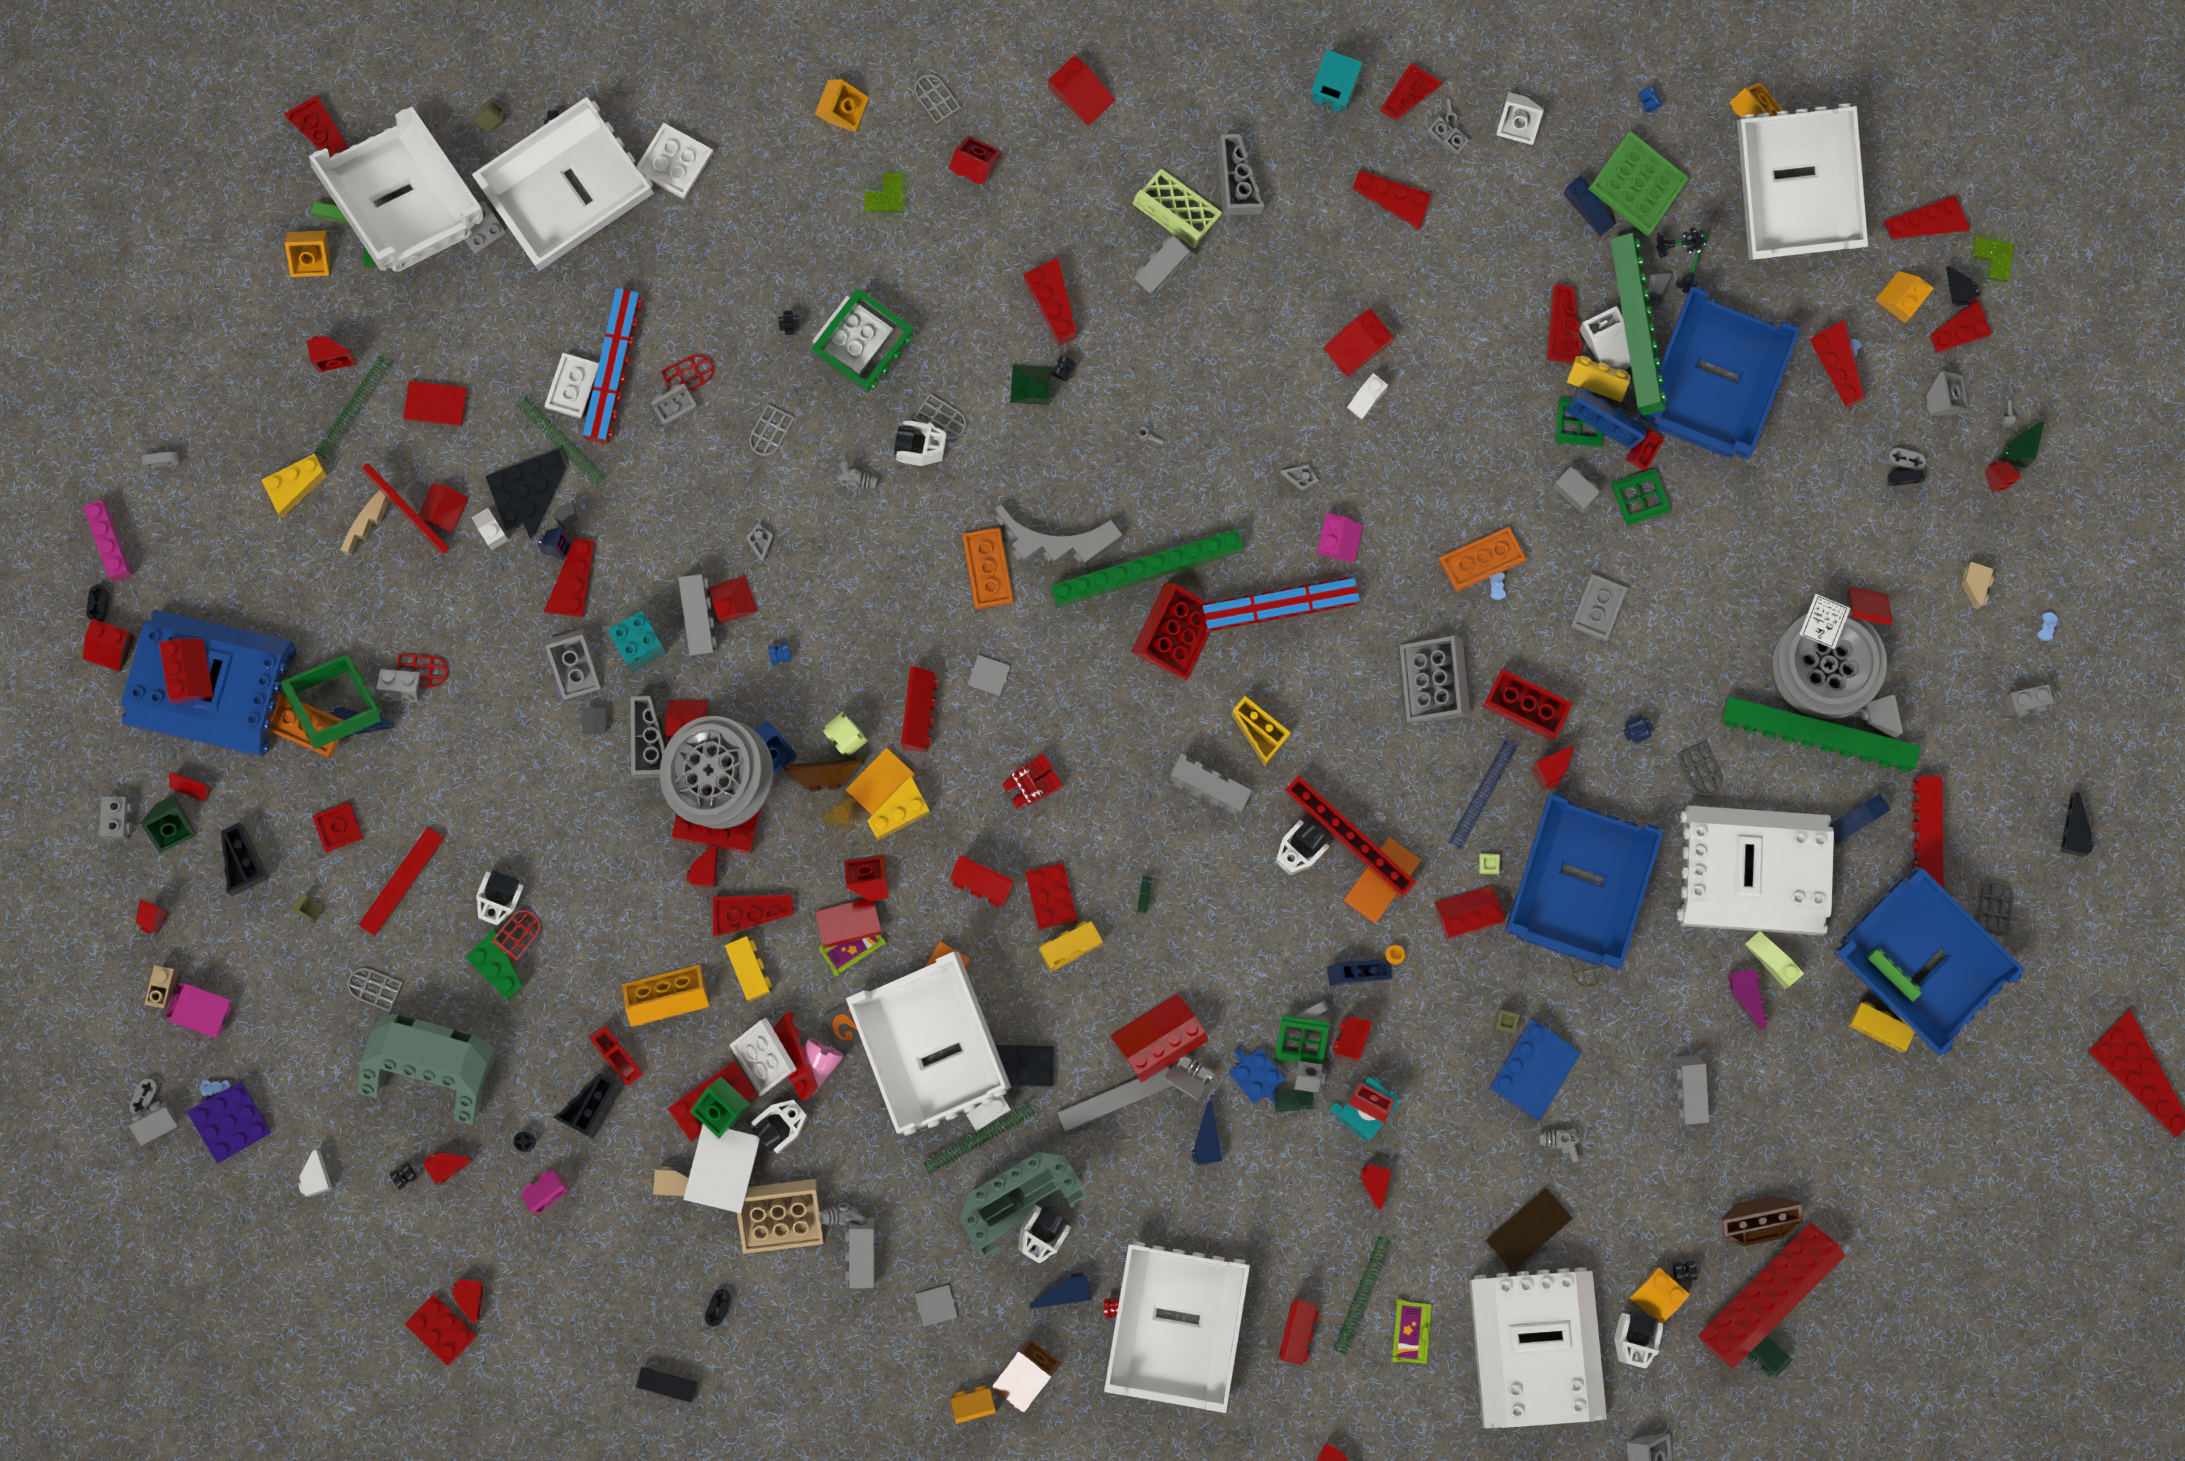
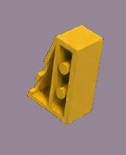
(293, 483)
(1260, 729)
(899, 810)
(1070, 945)

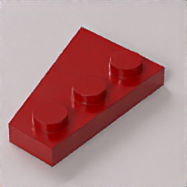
(1409, 91)
(1962, 329)

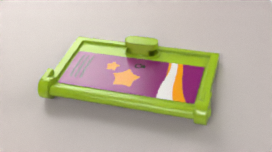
(847, 954)
(1411, 1325)

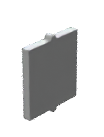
(989, 675)
(936, 1305)

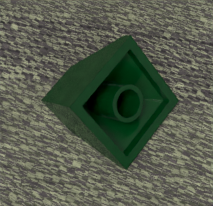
(1030, 385)
(2024, 448)
(167, 824)

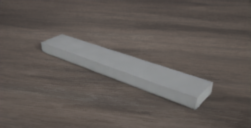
(1112, 1100)

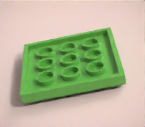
(1638, 183)

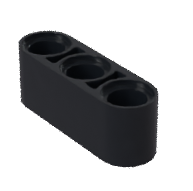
(666, 1384)

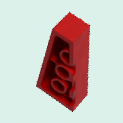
(1050, 296)
(1839, 360)

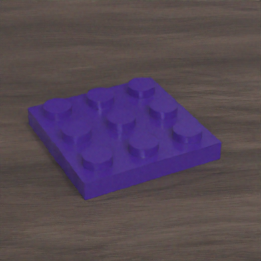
(229, 1122)

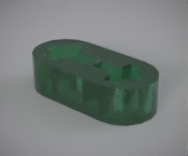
(1144, 894)

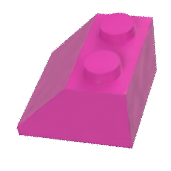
(1339, 538)
(544, 1192)

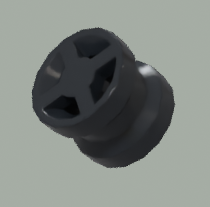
(520, 1141)

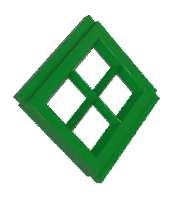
(1574, 439)
(1646, 513)
(1303, 1023)

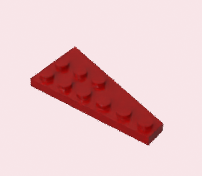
(2133, 1064)

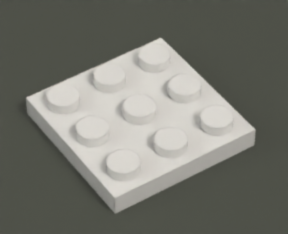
(674, 160)
(857, 338)
(763, 1057)

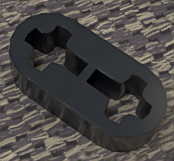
(1906, 477)
(102, 603)
(722, 1309)

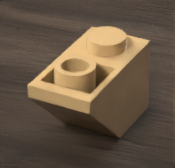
(1976, 582)
(161, 986)

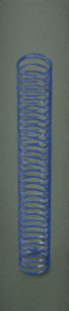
(1484, 796)

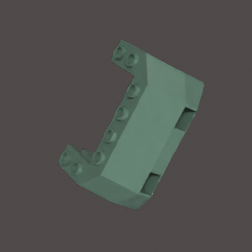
(429, 1055)
(1012, 1194)

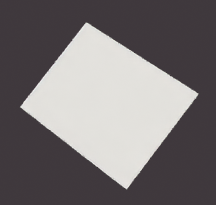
(722, 1169)

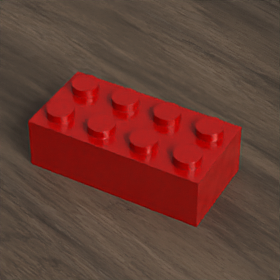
(1527, 705)
(681, 1109)

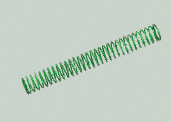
(347, 409)
(568, 444)
(976, 1134)
(1355, 1295)

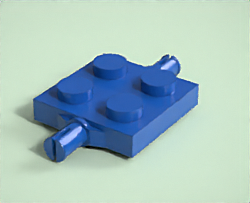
(1256, 1075)

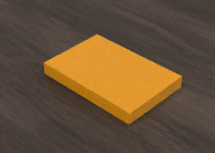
(879, 781)

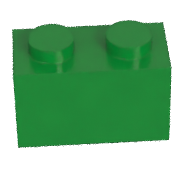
(719, 1107)

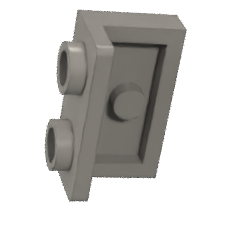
(673, 404)
(398, 685)

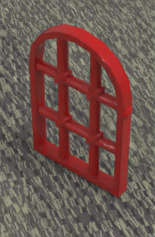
(693, 365)
(429, 676)
(518, 941)

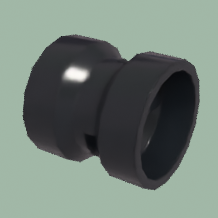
(1063, 368)
(403, 1176)
(1684, 1271)

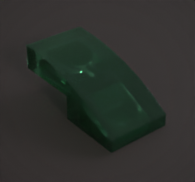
(1293, 1100)

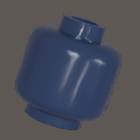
(1638, 729)

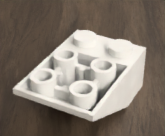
(1607, 339)

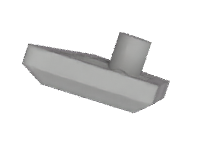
(1657, 283)
(1301, 476)
(760, 541)

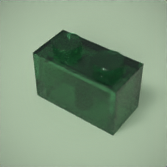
(1769, 1357)

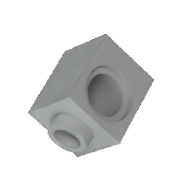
(1309, 1077)

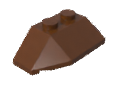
(823, 774)
(1761, 1220)

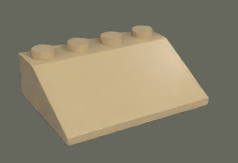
(780, 1217)

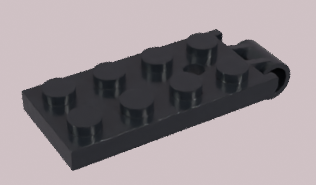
(1028, 1064)

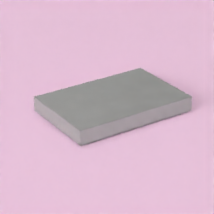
(1599, 607)

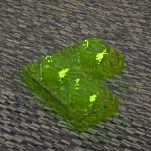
(888, 201)
(1998, 254)

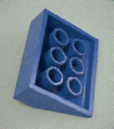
(1605, 418)
(1534, 1070)

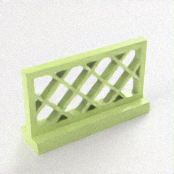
(1168, 216)

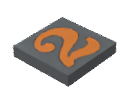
(842, 1027)

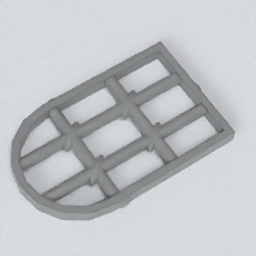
(943, 99)
(938, 411)
(778, 428)
(383, 986)

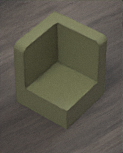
(489, 115)
(307, 908)
(1506, 1022)

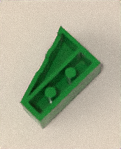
(496, 966)

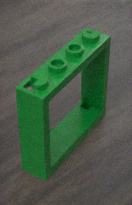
(835, 325)
(322, 674)

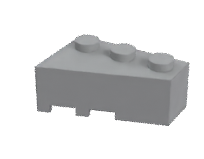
(1163, 264)
(1691, 1089)
(861, 1254)

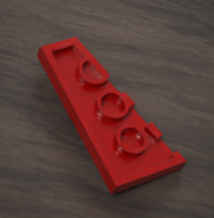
(317, 126)
(1397, 198)
(1932, 219)
(1564, 328)
(571, 586)
(743, 912)
(803, 1078)

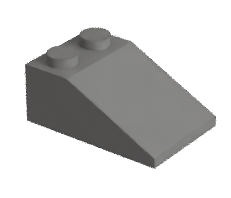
(573, 664)

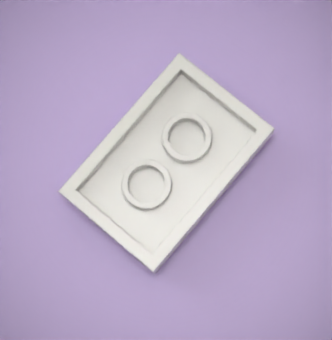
(572, 386)

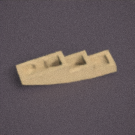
(371, 513)

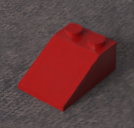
(1080, 90)
(1359, 342)

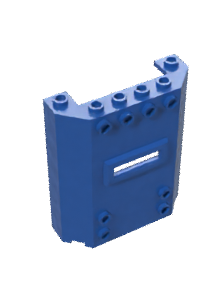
(1706, 406)
(242, 694)
(1573, 913)
(1910, 928)

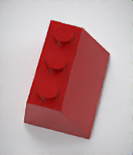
(186, 670)
(981, 881)
(1469, 912)
(1298, 1332)

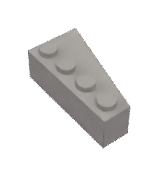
(1237, 184)
(696, 614)
(646, 739)
(1209, 785)

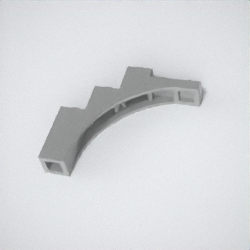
(1055, 548)

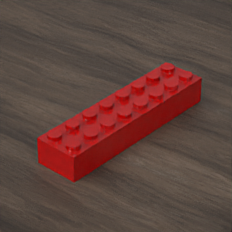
(1771, 1295)

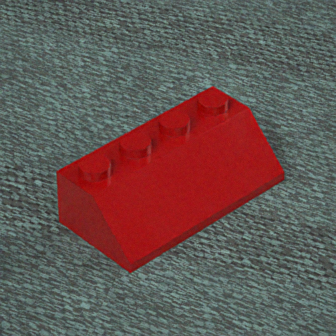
(918, 710)

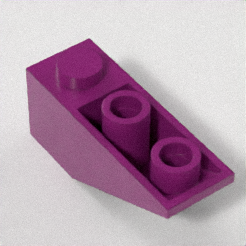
(1746, 992)

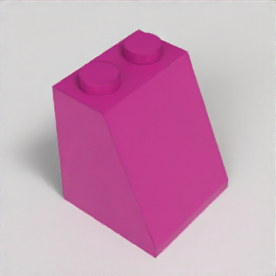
(198, 1010)

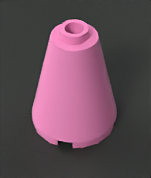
(822, 1059)

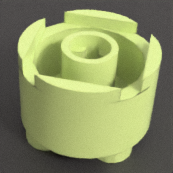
(845, 734)

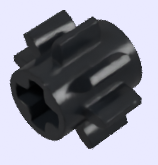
(788, 322)

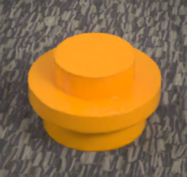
(1395, 954)

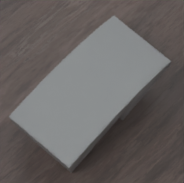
(1447, 136)

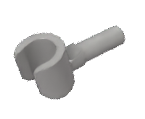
(1450, 111)
(2009, 420)
(1149, 437)

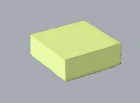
(1489, 864)

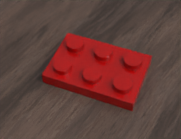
(1051, 896)
(441, 1330)

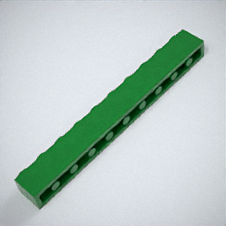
(1638, 324)
(1147, 568)
(1820, 734)

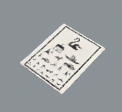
(1824, 621)

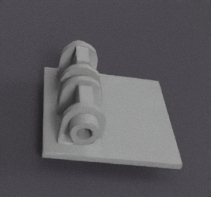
(486, 231)
(1189, 1077)

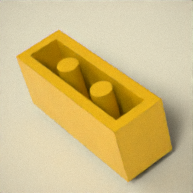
(1599, 378)
(748, 968)
(1881, 1026)

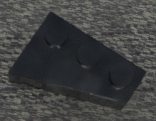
(241, 860)
(591, 1106)

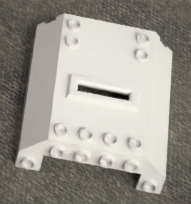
(538, 199)
(1803, 211)
(414, 224)
(1789, 870)
(920, 1018)
(1171, 1357)
(1537, 1379)

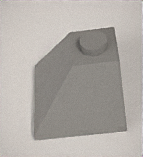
(1947, 395)
(1883, 716)

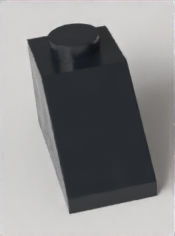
(1962, 288)

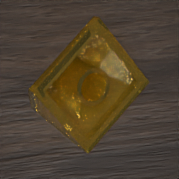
(841, 816)

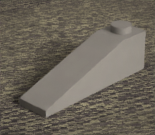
(1650, 1448)

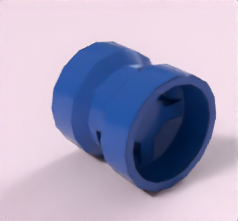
(1650, 99)
(779, 653)

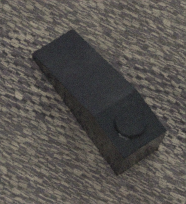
(2077, 832)

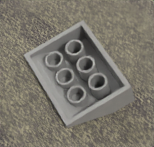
(1435, 679)

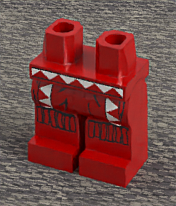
(1027, 783)

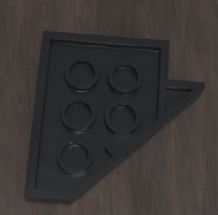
(526, 490)

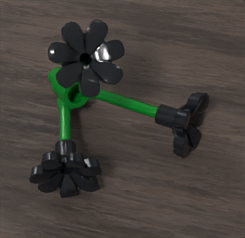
(1693, 240)

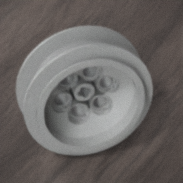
(1862, 655)
(748, 774)

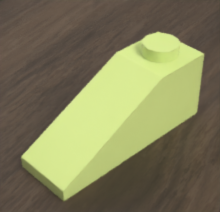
(1774, 960)

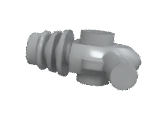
(853, 478)
(1562, 1140)
(842, 1215)

